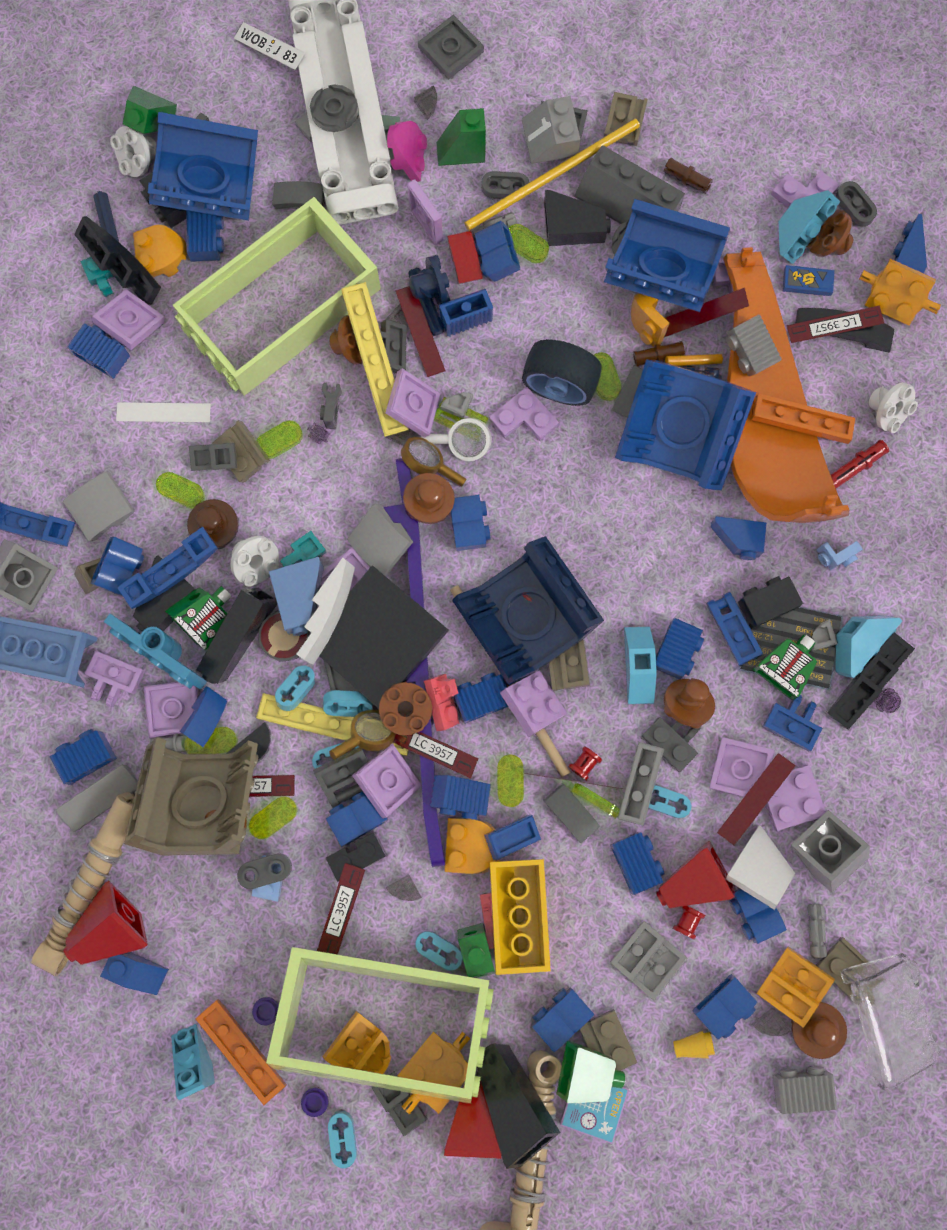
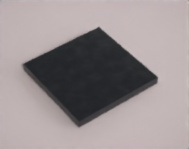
(380, 636)

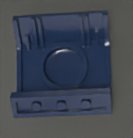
(524, 633)

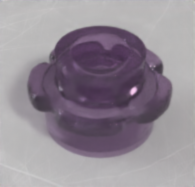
(318, 433)
(888, 701)

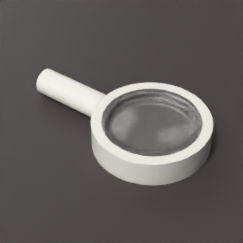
(467, 439)

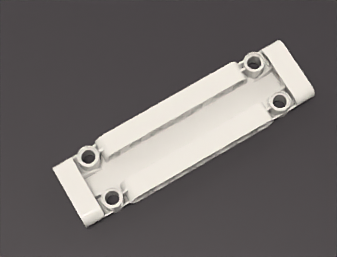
(359, 155)

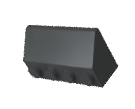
(615, 183)

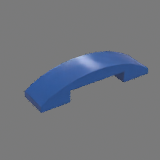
(35, 526)
(168, 571)

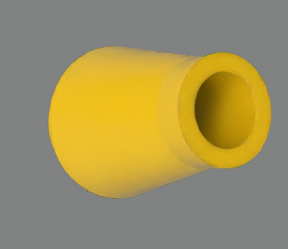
(695, 1046)

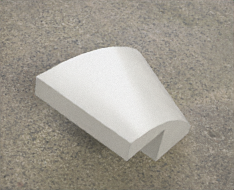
(762, 870)

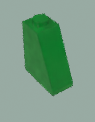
(143, 110)
(463, 139)

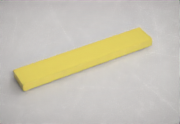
(372, 353)
(309, 719)

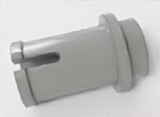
(174, 743)

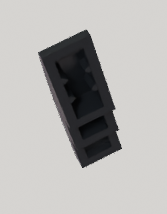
(113, 256)
(870, 681)

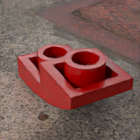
(464, 257)

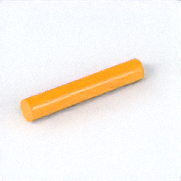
(694, 359)

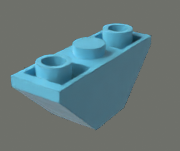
(803, 222)
(861, 641)
(640, 665)
(191, 1062)

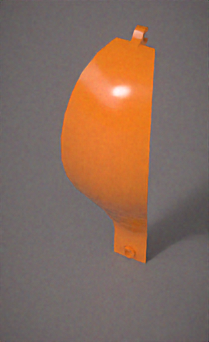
(776, 466)

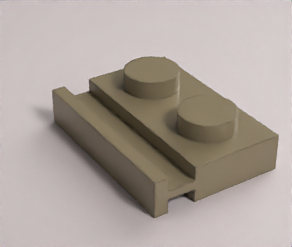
(623, 110)
(248, 451)
(570, 669)
(840, 957)
(608, 1037)

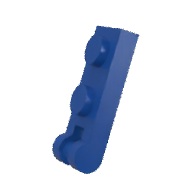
(735, 629)

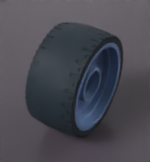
(562, 372)

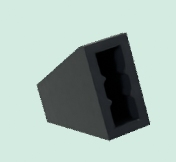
(236, 634)
(514, 1107)

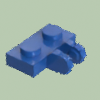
(792, 726)

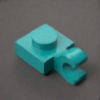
(97, 276)
(304, 549)

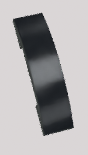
(875, 337)

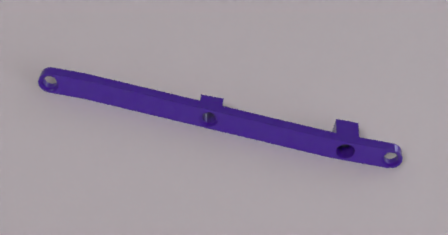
(399, 515)

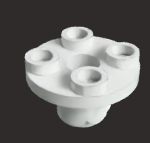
(133, 151)
(893, 405)
(254, 559)

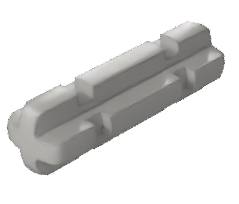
(508, 219)
(817, 931)

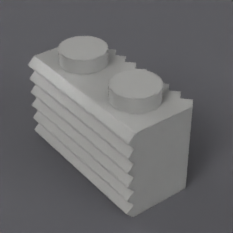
(753, 346)
(804, 1090)

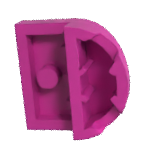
(408, 148)

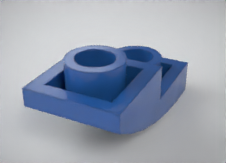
(205, 717)

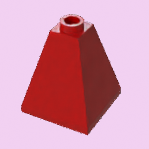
(697, 881)
(106, 928)
(473, 1130)

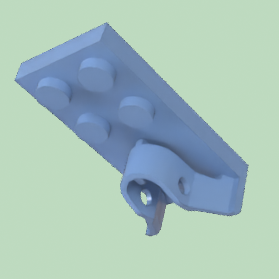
(42, 650)

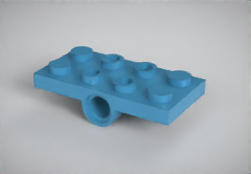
(158, 648)

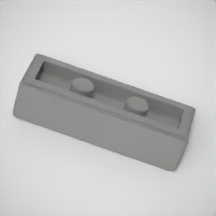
(641, 783)
(97, 798)

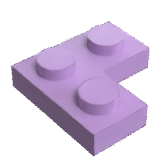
(790, 189)
(524, 409)

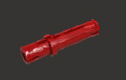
(876, 451)

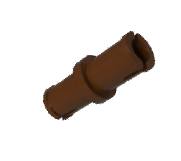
(688, 175)
(658, 353)

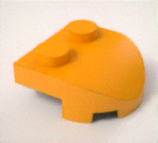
(159, 249)
(648, 320)
(467, 846)
(360, 1047)

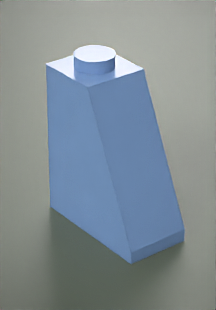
(294, 592)

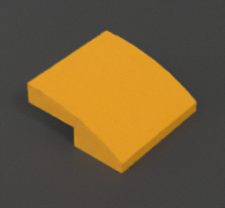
(795, 986)

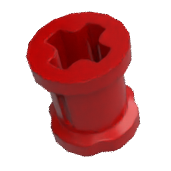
(585, 763)
(689, 922)

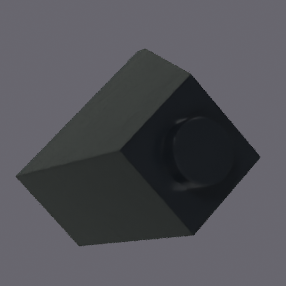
(573, 221)
(153, 612)

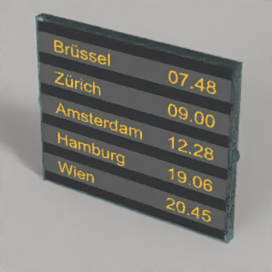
(793, 626)

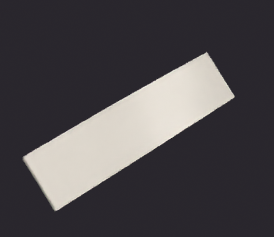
(331, 602)

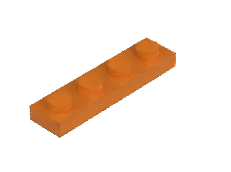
(803, 418)
(241, 1051)

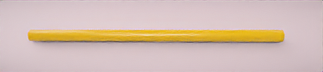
(551, 175)

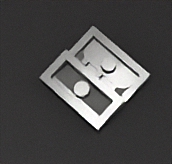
(98, 506)
(379, 539)
(649, 960)

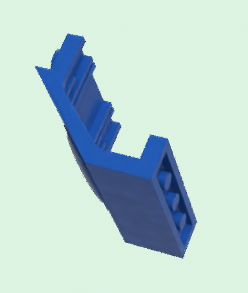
(203, 166)
(667, 255)
(685, 423)

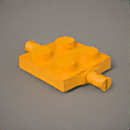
(900, 291)
(439, 1064)

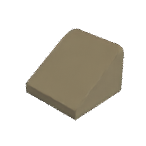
(85, 573)

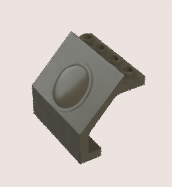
(178, 793)

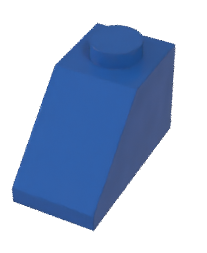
(741, 536)
(135, 973)

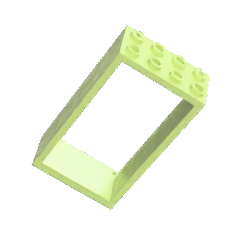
(253, 263)
(290, 1001)

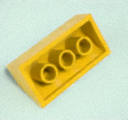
(519, 916)

